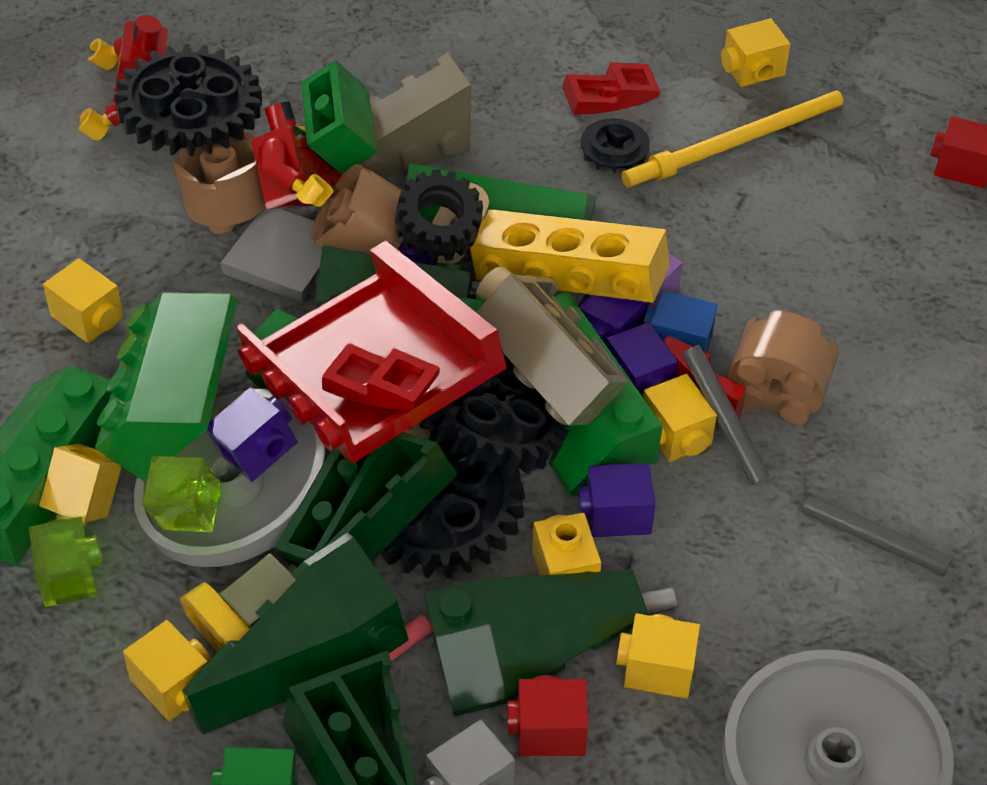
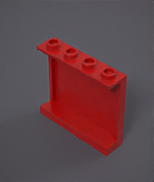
(387, 311)

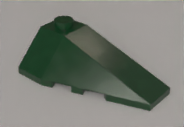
(321, 623)
(523, 629)

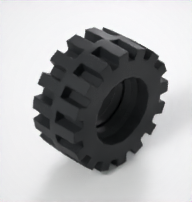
(443, 192)

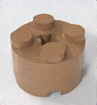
(220, 186)
(359, 214)
(784, 365)

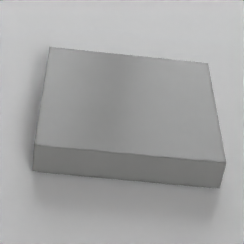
(276, 255)

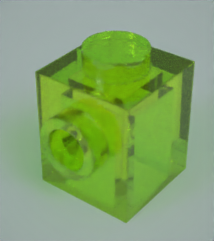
(182, 494)
(65, 561)

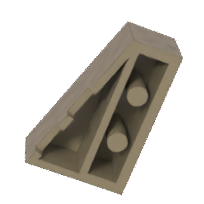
(422, 120)
(551, 351)

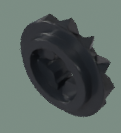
(619, 133)

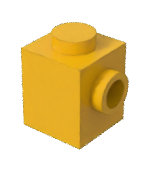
(755, 52)
(83, 300)
(685, 417)
(80, 483)
(564, 545)
(659, 655)
(163, 665)

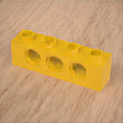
(574, 253)

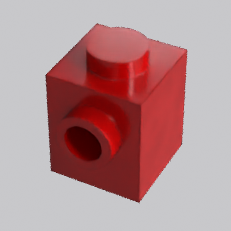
(962, 152)
(549, 717)

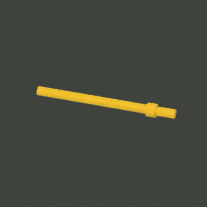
(666, 163)

